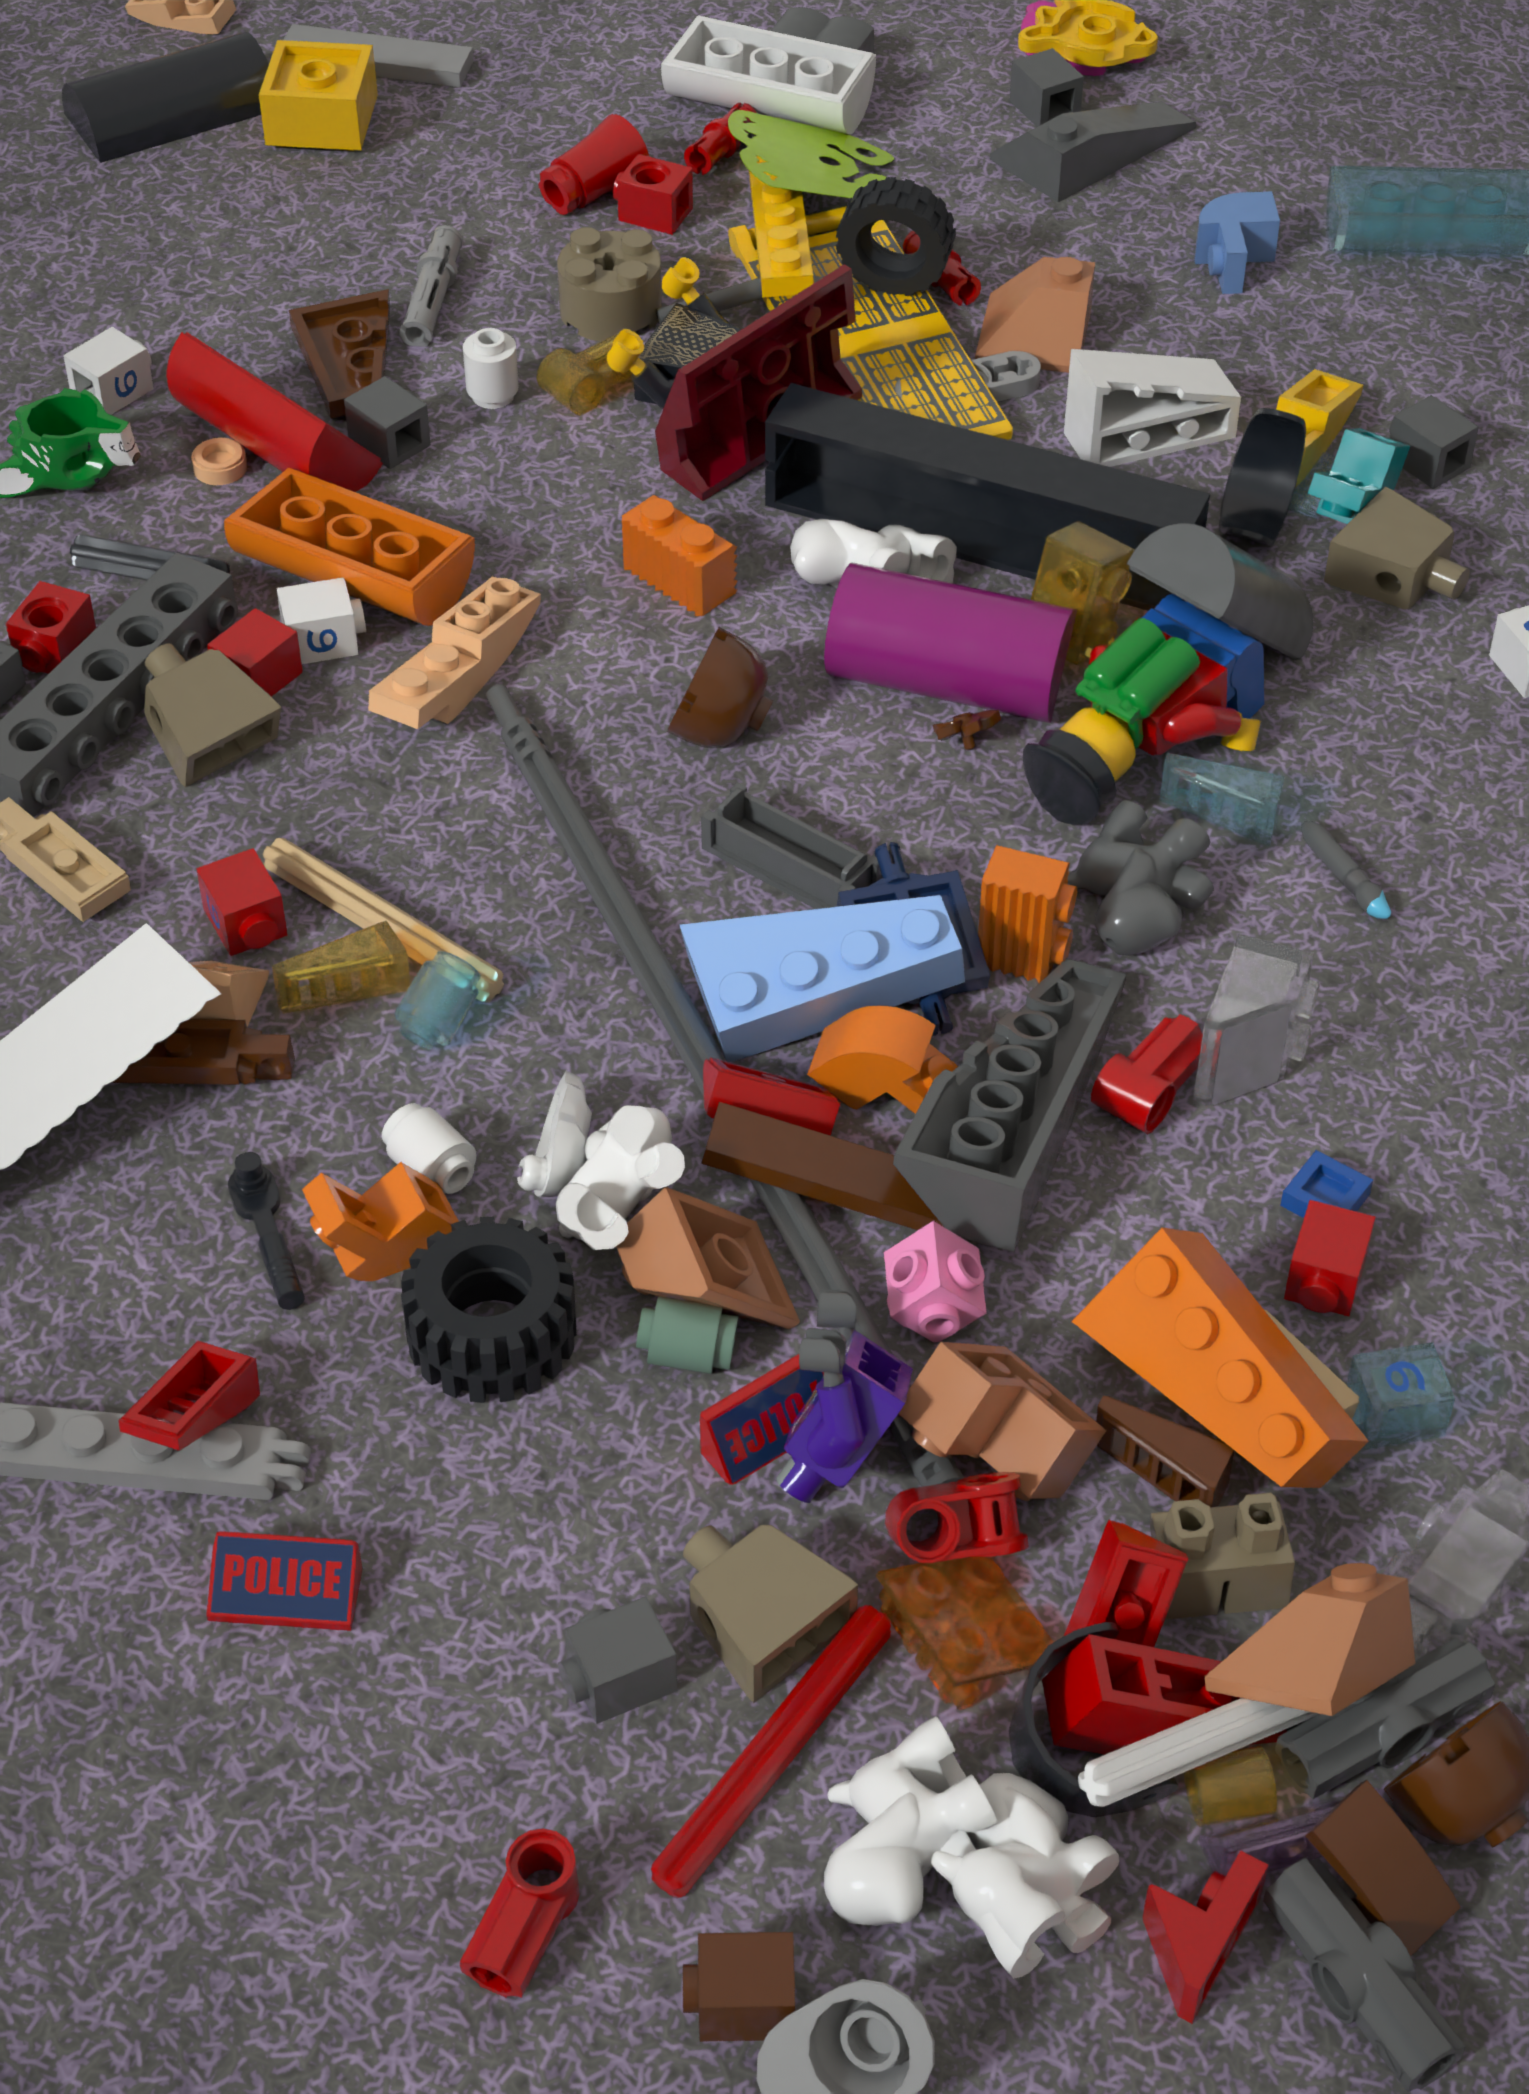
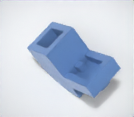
(1234, 232)

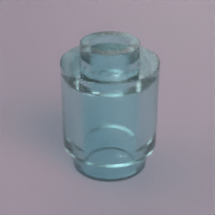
(437, 1000)

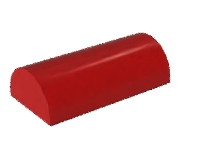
(264, 417)

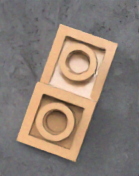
(184, 15)

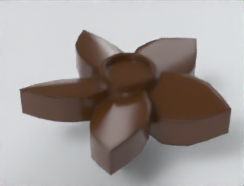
(967, 725)

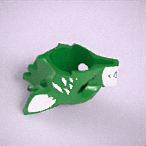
(64, 445)

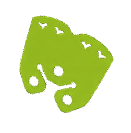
(794, 154)

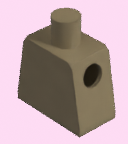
(1395, 553)
(205, 711)
(765, 1603)

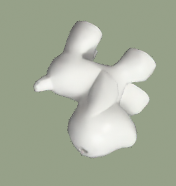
(826, 547)
(621, 1168)
(914, 1807)
(1027, 1877)

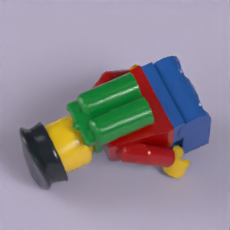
(1153, 687)

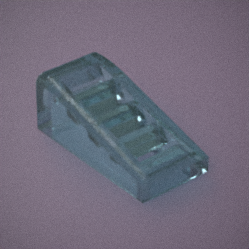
(1241, 797)

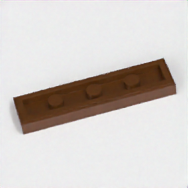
(813, 1166)

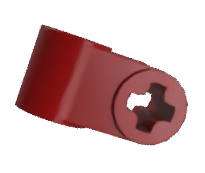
(973, 1518)

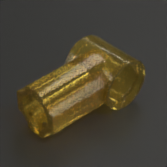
(579, 378)

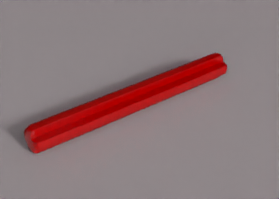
(770, 1752)

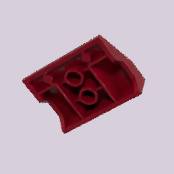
(721, 399)

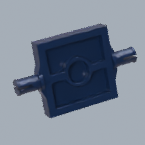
(900, 885)

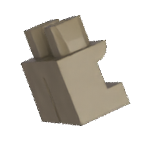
(1232, 1555)

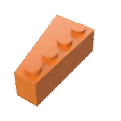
(1221, 1358)

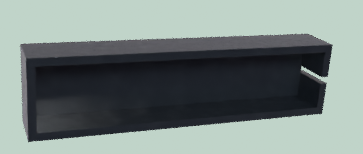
(979, 490)

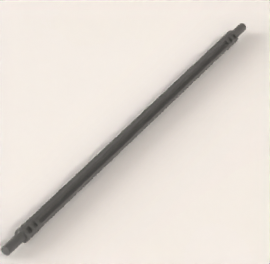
(686, 1028)

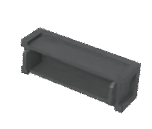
(784, 850)

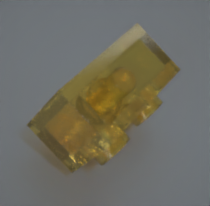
(1086, 574)

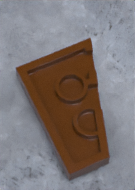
(343, 344)

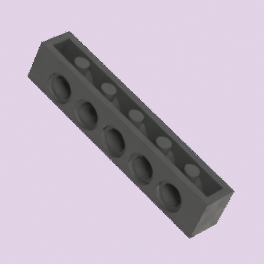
(105, 680)

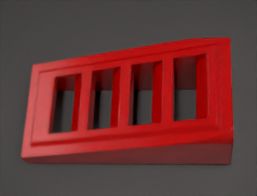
(205, 1390)

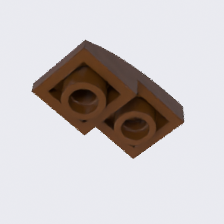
(1384, 1867)

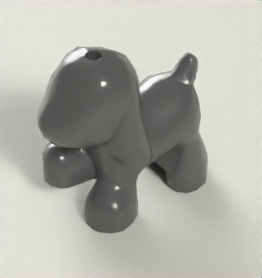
(1142, 879)

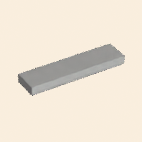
(399, 56)

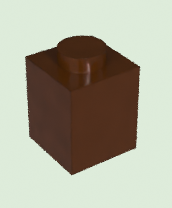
(740, 1984)

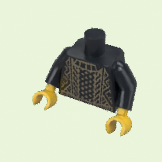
(677, 341)

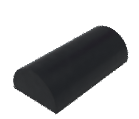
(167, 96)

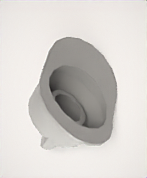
(850, 2042)

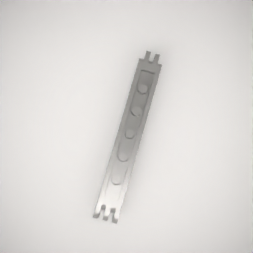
(92, 1450)

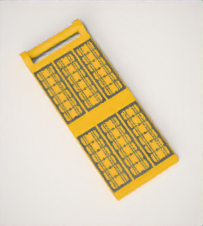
(894, 339)

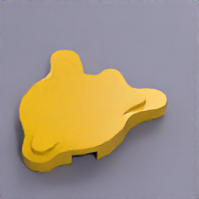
(1089, 33)

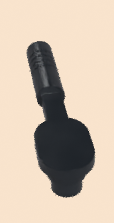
(257, 1199)

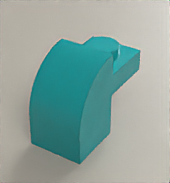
(1359, 472)

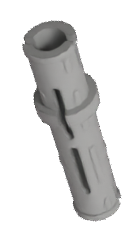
(435, 274)

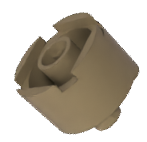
(609, 282)

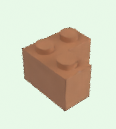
(1000, 1410)

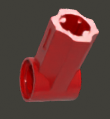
(1146, 1082)
(522, 1915)

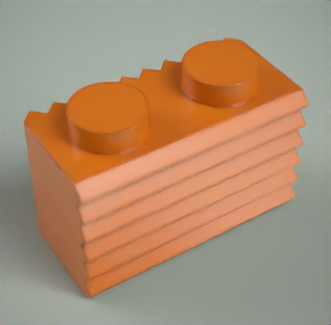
(678, 555)
(1024, 913)

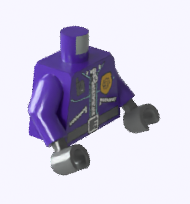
(850, 1404)

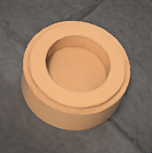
(219, 461)

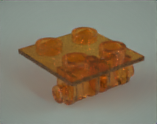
(961, 1623)

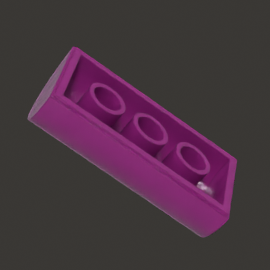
(948, 641)

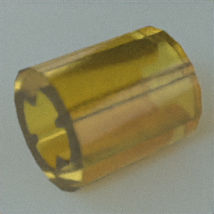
(1232, 1788)

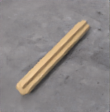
(368, 909)

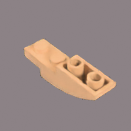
(463, 655)

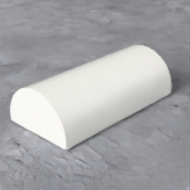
(772, 73)

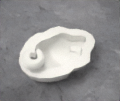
(562, 1141)

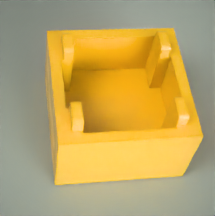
(318, 95)

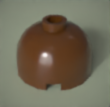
(723, 694)
(1469, 1782)

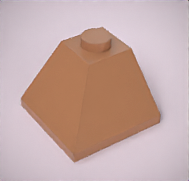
(1041, 312)
(706, 1257)
(1325, 1644)

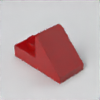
(1198, 1939)

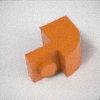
(878, 1053)
(384, 1225)

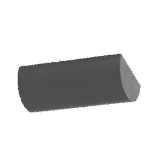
(1227, 585)

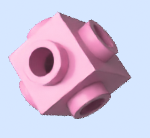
(934, 1282)

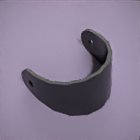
(1263, 476)
(1034, 1760)

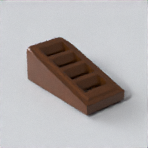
(1165, 1453)

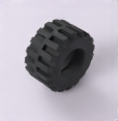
(497, 1350)

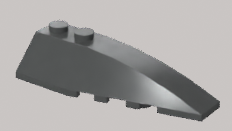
(1003, 1114)

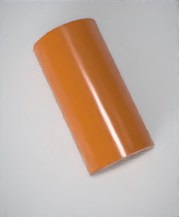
(338, 533)

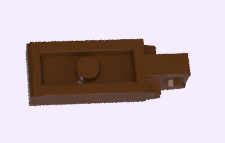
(214, 1054)

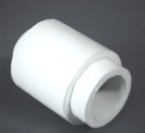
(490, 368)
(430, 1146)

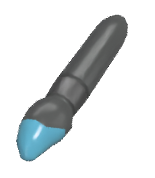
(1348, 872)

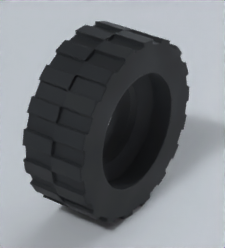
(910, 206)

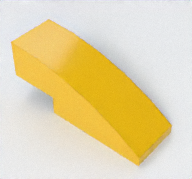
(1325, 406)

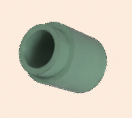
(687, 1335)

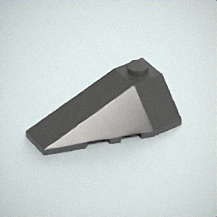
(1089, 145)

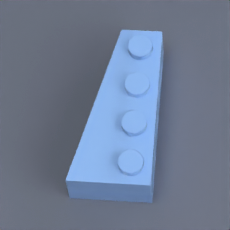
(804, 969)

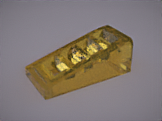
(357, 965)

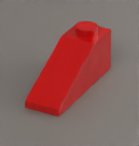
(1126, 1691)

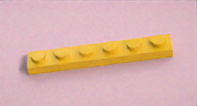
(780, 239)

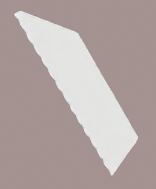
(92, 1036)

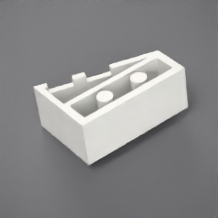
(1145, 405)

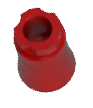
(591, 165)

